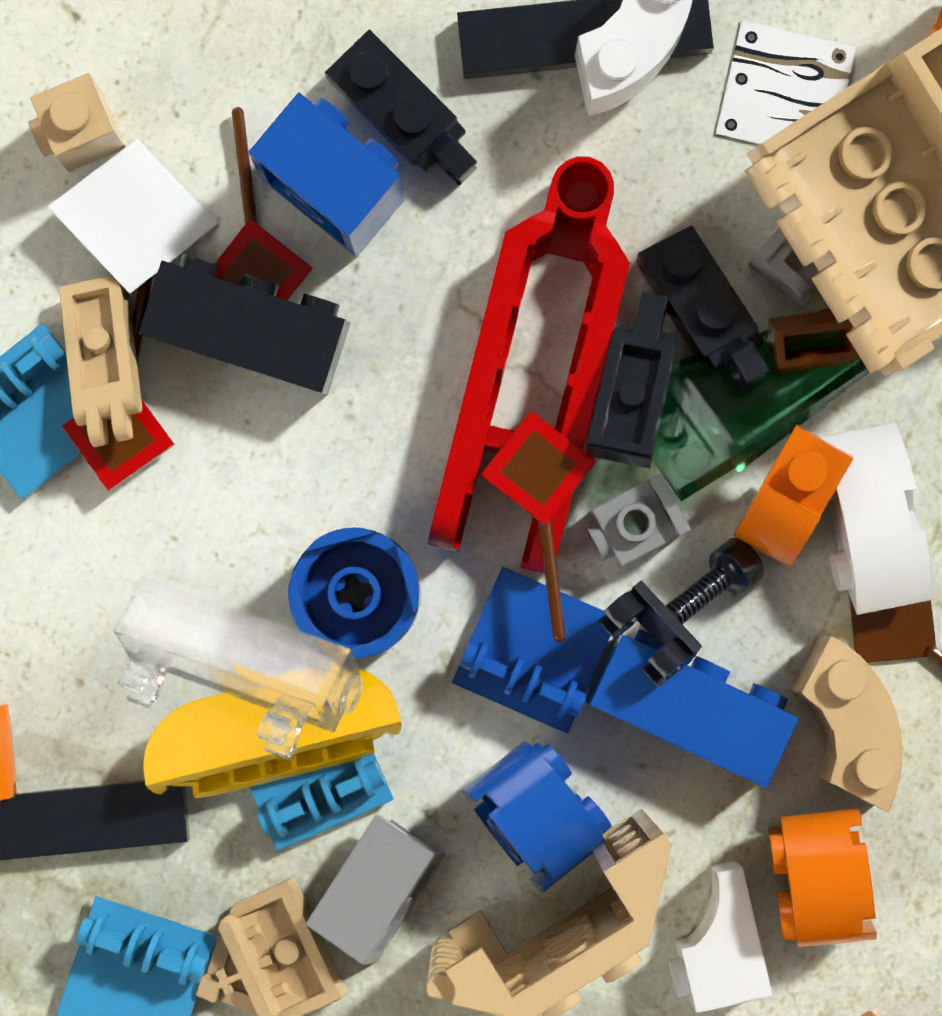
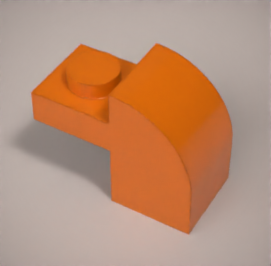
(793, 496)

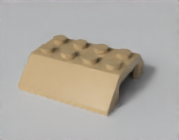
(867, 203)
(573, 952)

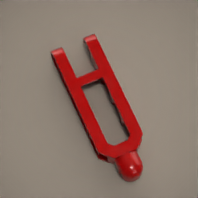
(568, 228)

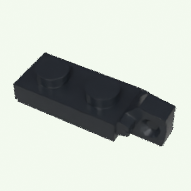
(401, 107)
(705, 307)
(634, 387)

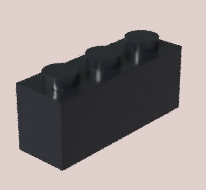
(245, 323)

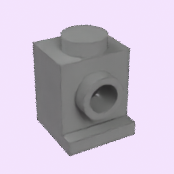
(662, 514)

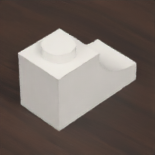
(723, 955)

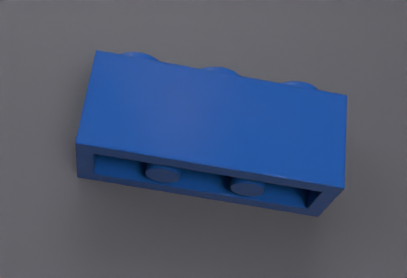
(696, 709)

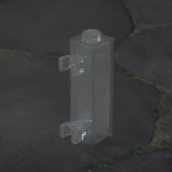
(238, 655)

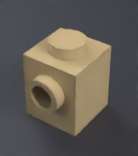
(75, 123)

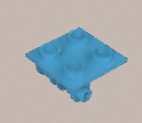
(32, 410)
(319, 800)
(134, 964)

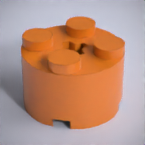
(825, 879)

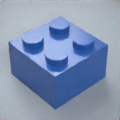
(328, 172)

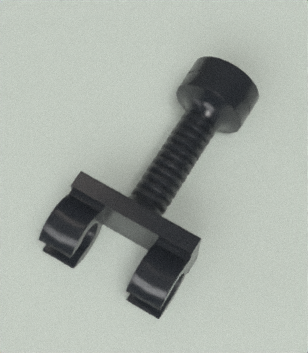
(733, 568)

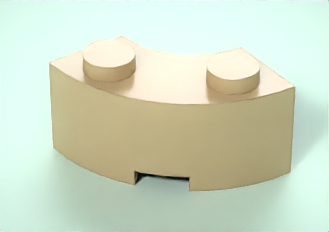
(856, 722)

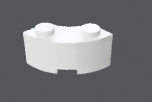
(628, 51)
(878, 538)

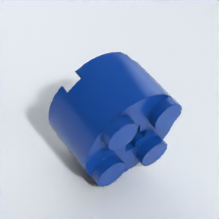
(324, 573)
(537, 813)

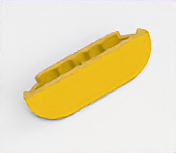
(217, 747)

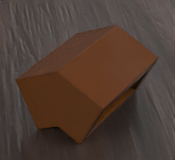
(805, 329)

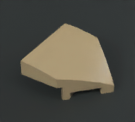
(270, 958)

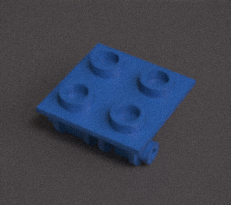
(520, 663)

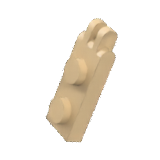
(101, 357)

